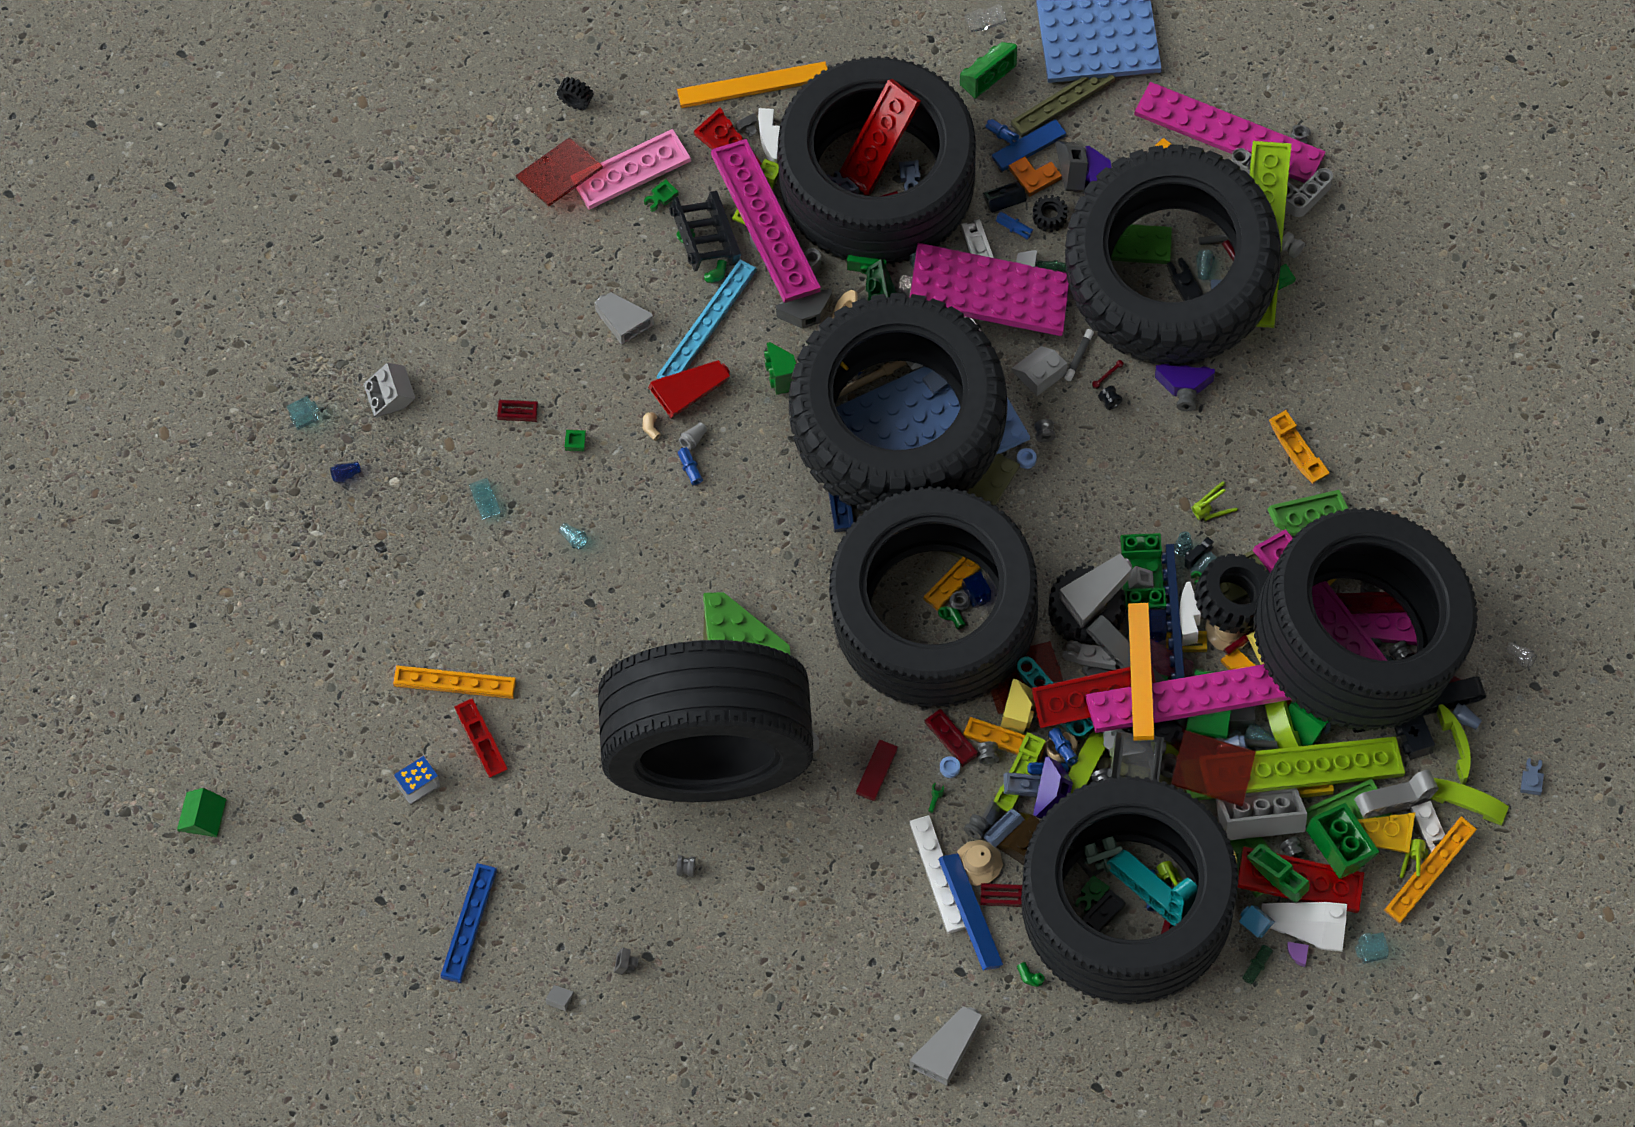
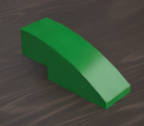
(1279, 872)

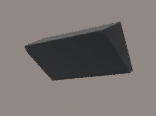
(1005, 196)

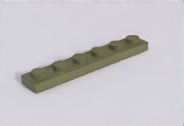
(1058, 103)

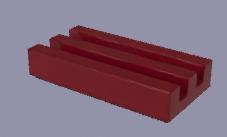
(517, 414)
(1001, 887)

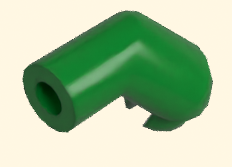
(716, 274)
(952, 614)
(1030, 978)

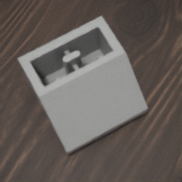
(389, 389)

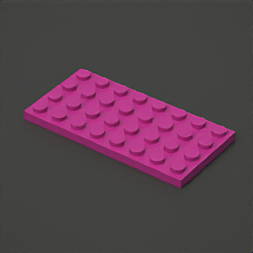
(992, 288)

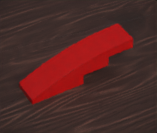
(480, 738)

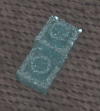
(484, 498)

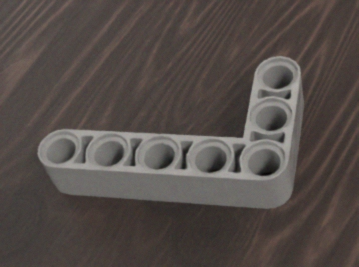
(1294, 195)

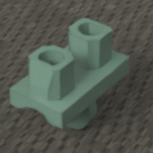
(1092, 854)

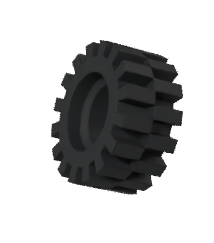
(575, 93)
(1050, 203)

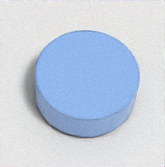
(1026, 458)
(949, 767)

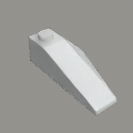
(1310, 922)

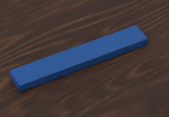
(970, 912)
(468, 923)

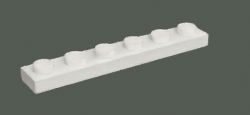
(930, 853)

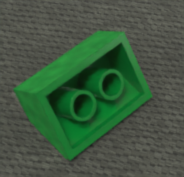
(989, 69)
(1342, 840)

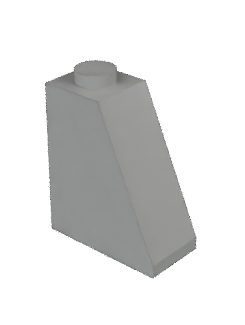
(623, 317)

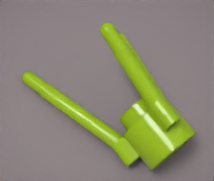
(1202, 508)
(1417, 852)
(1168, 873)

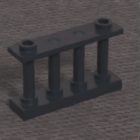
(718, 220)

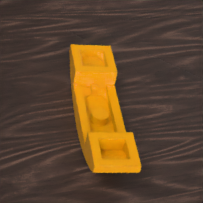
(1296, 447)

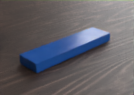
(1029, 144)

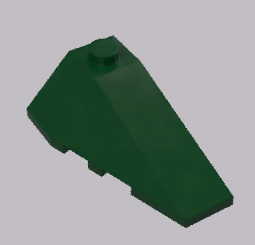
(879, 280)

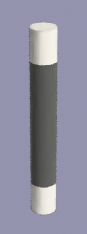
(1079, 354)

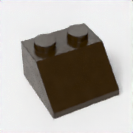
(1018, 840)

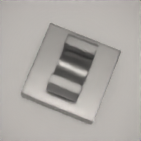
(748, 124)
(624, 961)

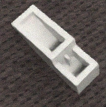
(768, 133)
(1189, 616)

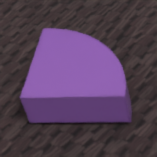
(1298, 952)

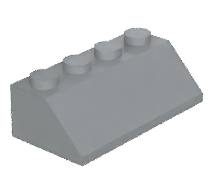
(1263, 814)

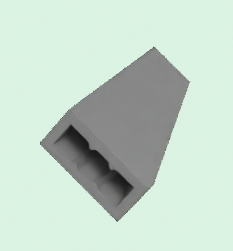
(1094, 589)
(947, 1047)

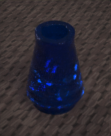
(344, 471)

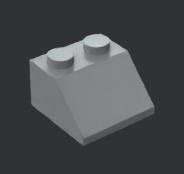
(1040, 369)

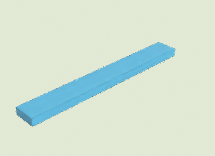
(709, 319)

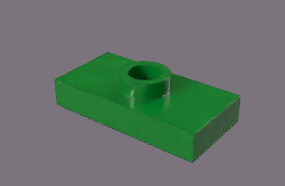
(860, 264)

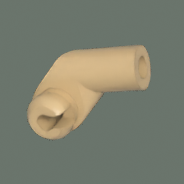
(648, 425)

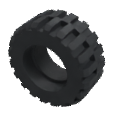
(1216, 606)
(1066, 623)

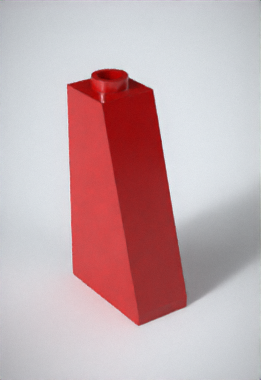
(685, 388)

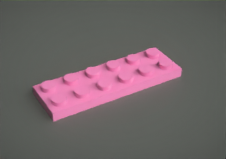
(634, 168)

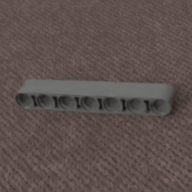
(1118, 648)

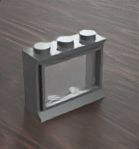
(1136, 757)

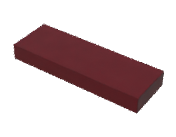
(951, 737)
(876, 770)

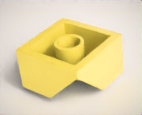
(1018, 708)

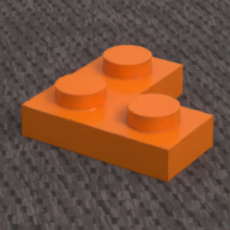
(1032, 179)

